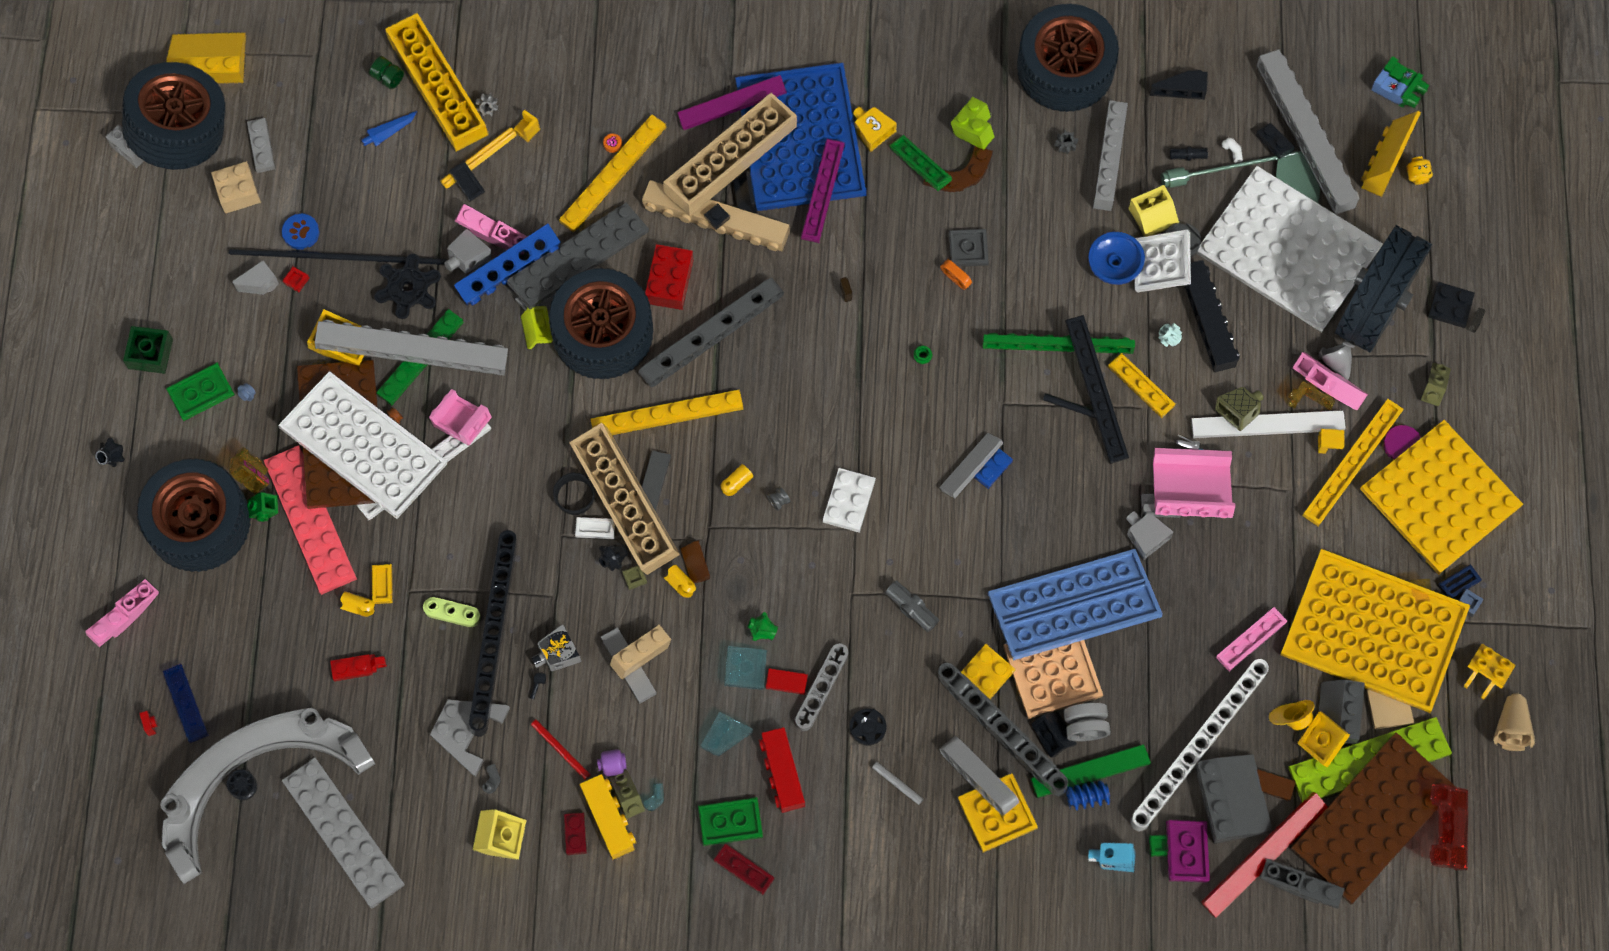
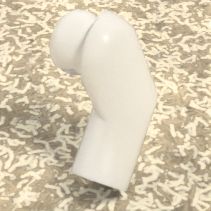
(1235, 148)

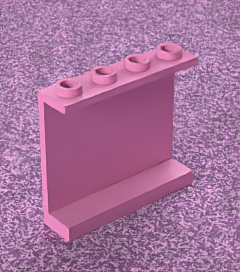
(1192, 482)

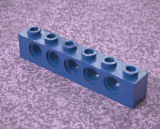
(472, 297)

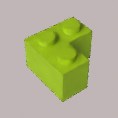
(972, 124)

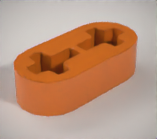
(956, 274)

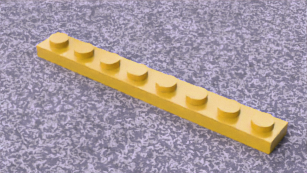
(612, 173)
(671, 412)
(1353, 462)

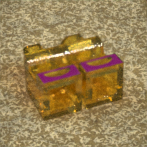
(248, 471)

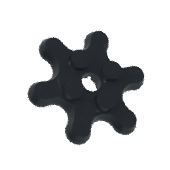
(408, 274)

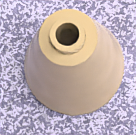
(1515, 726)

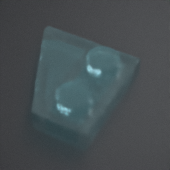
(724, 734)

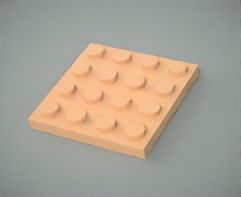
(1055, 679)

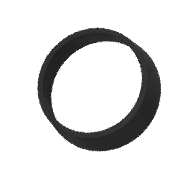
(573, 477)

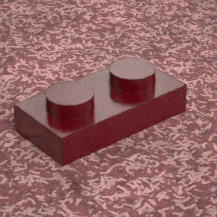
(575, 834)

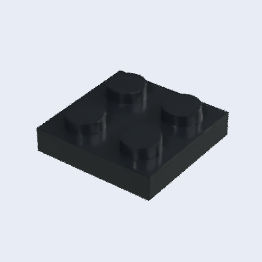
(1451, 305)

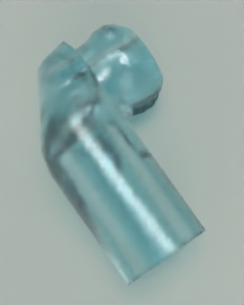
(657, 799)

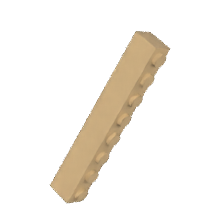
(741, 225)

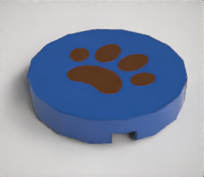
(300, 231)

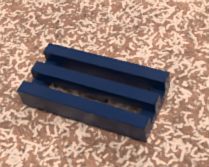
(1442, 585)

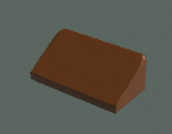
(695, 562)

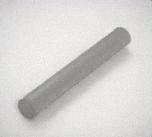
(897, 783)

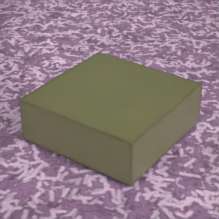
(634, 577)

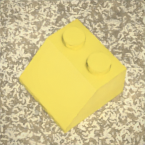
(499, 834)

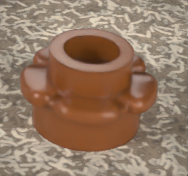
(395, 415)

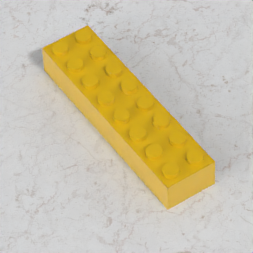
(436, 82)

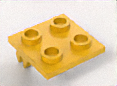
(1491, 666)

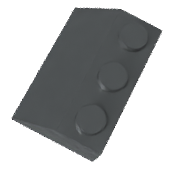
(1343, 704)

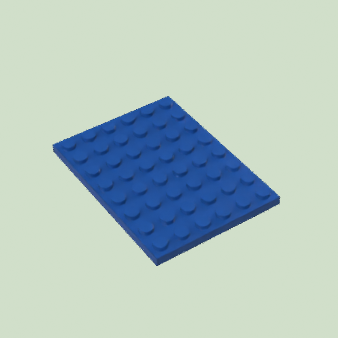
(823, 111)

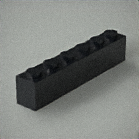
(1210, 319)

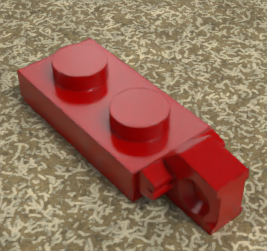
(356, 667)

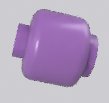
(612, 762)

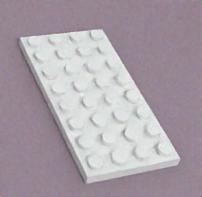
(363, 445)

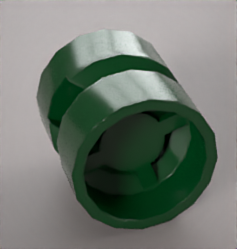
(384, 71)

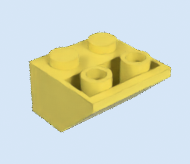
(1154, 211)

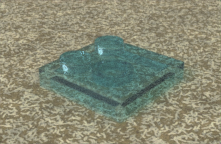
(745, 668)

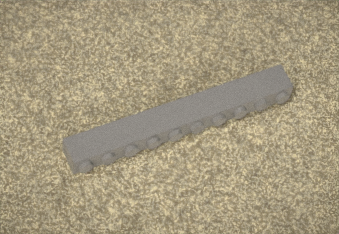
(1307, 132)
(411, 348)

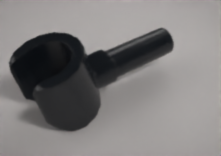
(539, 678)

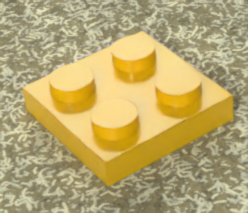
(988, 671)
(1323, 739)

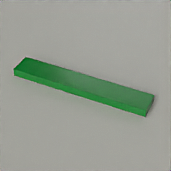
(1098, 769)

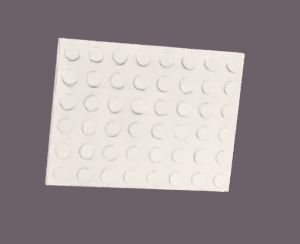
(1288, 248)

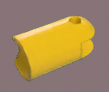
(736, 480)
(680, 581)
(357, 604)

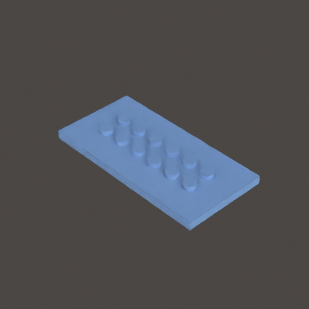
(1074, 604)

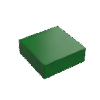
(1158, 845)

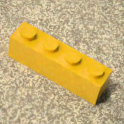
(607, 816)

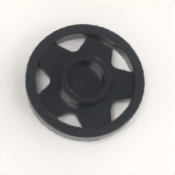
(868, 727)

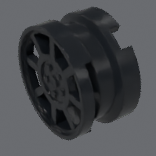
(242, 785)

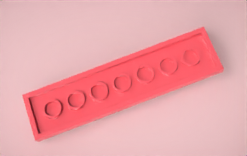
(311, 526)

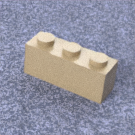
(640, 652)

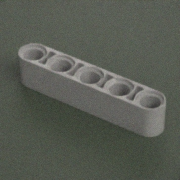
(979, 775)

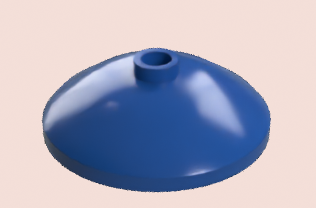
(1116, 248)

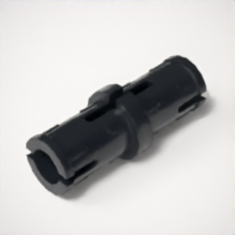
(1188, 153)

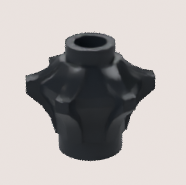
(109, 453)
(612, 556)

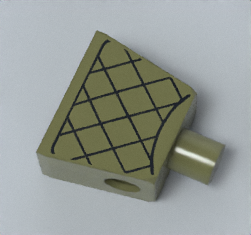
(1239, 406)

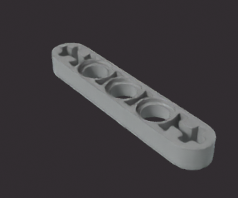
(821, 696)

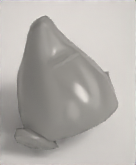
(1338, 358)

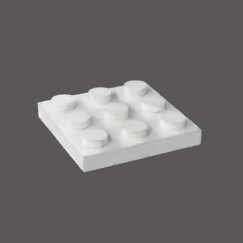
(1165, 262)

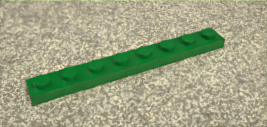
(1052, 343)

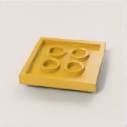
(989, 825)

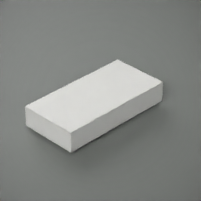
(595, 528)

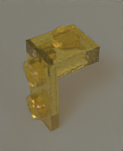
(1310, 391)

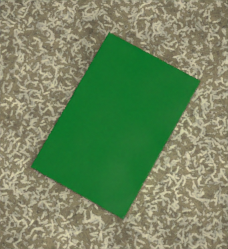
(200, 391)
(730, 821)

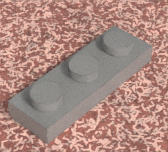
(261, 145)

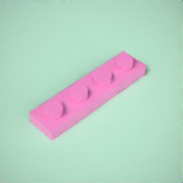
(1251, 639)

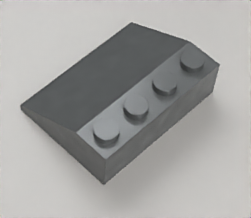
(1233, 798)

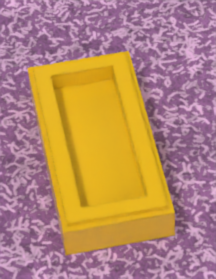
(382, 584)

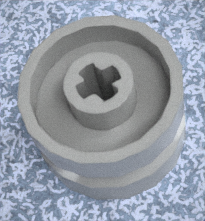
(1087, 722)

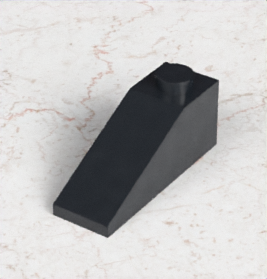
(1184, 85)

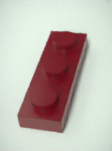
(744, 869)

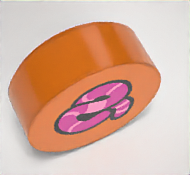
(612, 143)

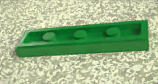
(920, 163)

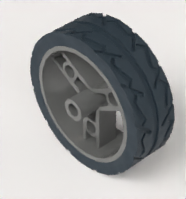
(1383, 288)

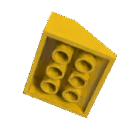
(216, 54)
(1388, 153)

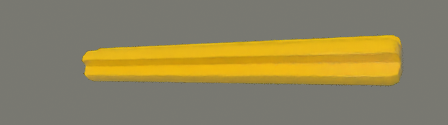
(483, 154)

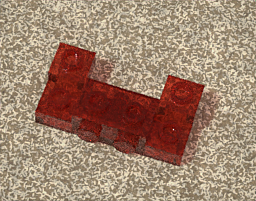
(1453, 827)

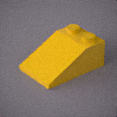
(345, 357)

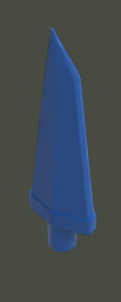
(386, 130)

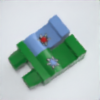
(1399, 84)

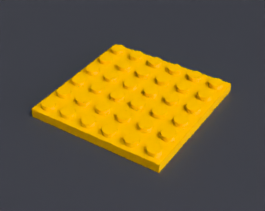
(1441, 496)

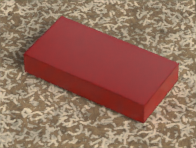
(786, 681)

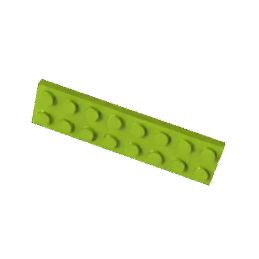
(1327, 781)

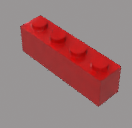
(783, 770)

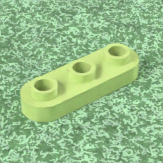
(458, 617)

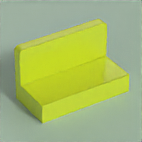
(536, 326)

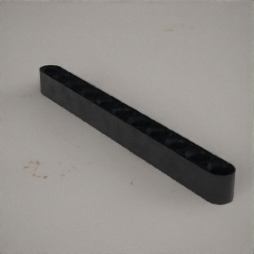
(489, 640)

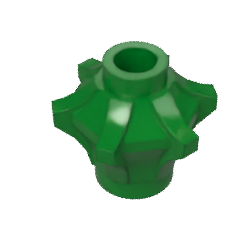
(762, 628)

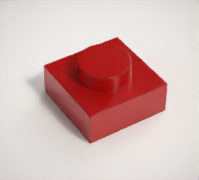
(296, 279)
(149, 723)

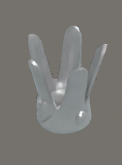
(1191, 444)

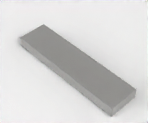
(971, 465)
(636, 680)

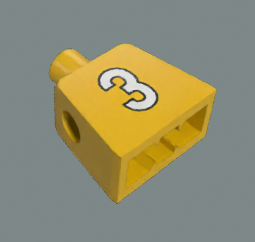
(873, 127)

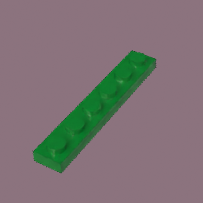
(408, 371)

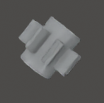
(485, 110)

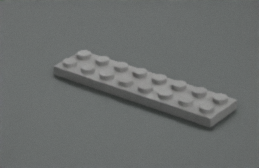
(343, 833)

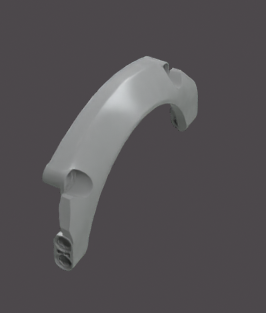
(206, 773)

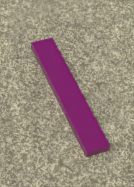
(731, 102)
(823, 191)

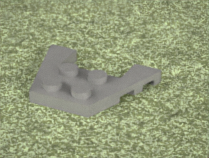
(454, 732)

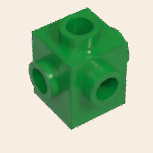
(262, 506)

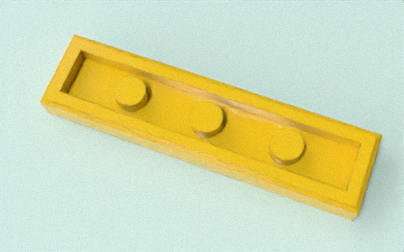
(1141, 385)

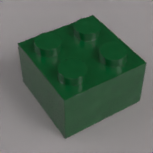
(148, 349)

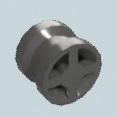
(778, 498)

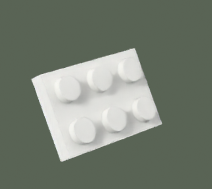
(849, 500)

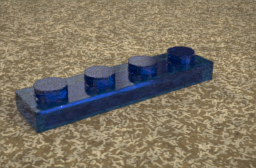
(185, 703)

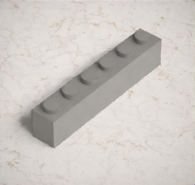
(1110, 155)

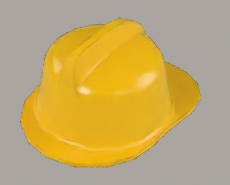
(1295, 715)

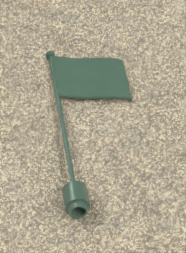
(1290, 169)

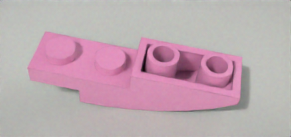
(488, 229)
(1329, 382)
(124, 613)

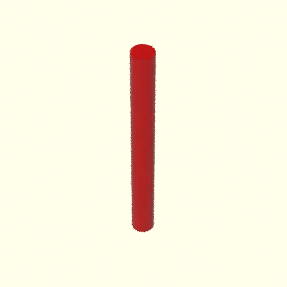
(560, 749)

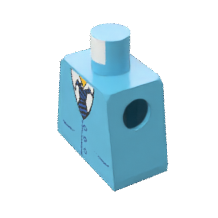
(1122, 859)

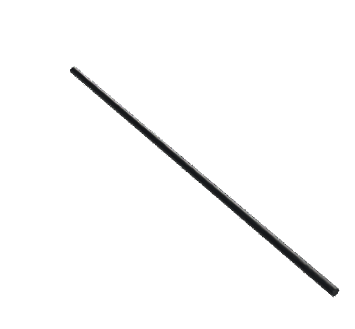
(338, 256)

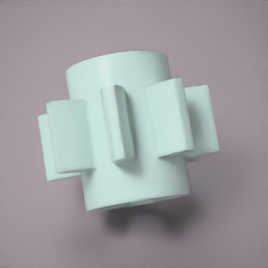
(1170, 334)

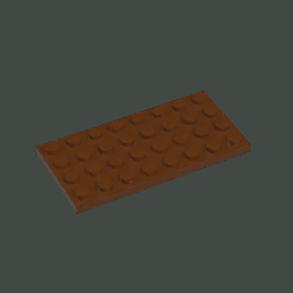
(323, 484)
(1371, 818)

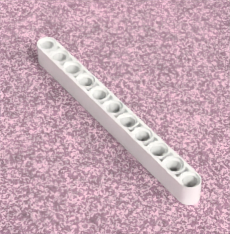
(1195, 752)

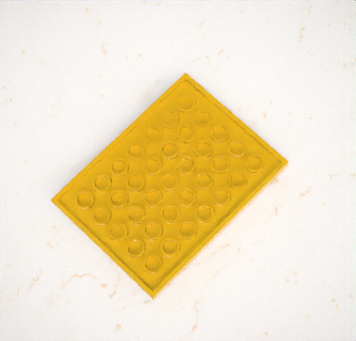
(1373, 632)

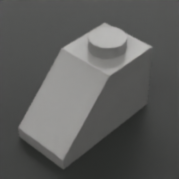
(256, 280)

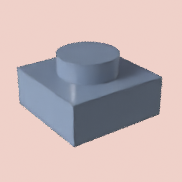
(1471, 599)

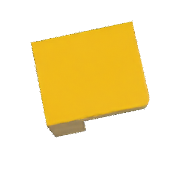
(527, 126)
(1330, 439)

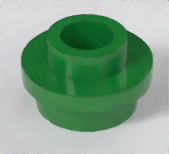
(925, 350)

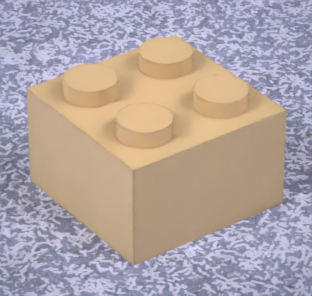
(236, 187)

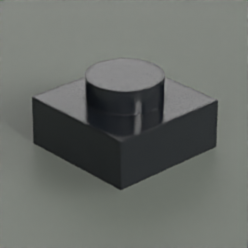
(717, 216)

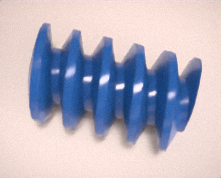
(1088, 794)

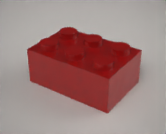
(669, 276)

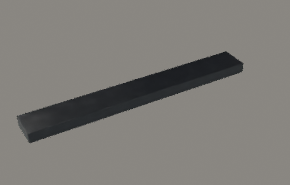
(1097, 389)

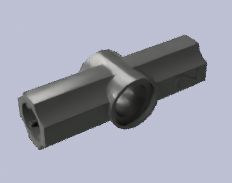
(912, 606)

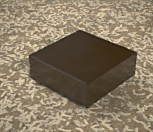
(846, 289)

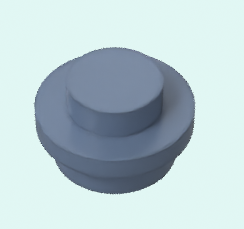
(246, 392)

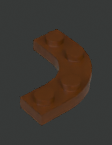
(969, 175)

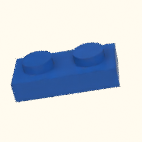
(993, 468)

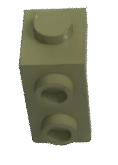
(1436, 384)
(627, 794)

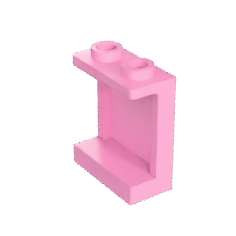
(459, 418)

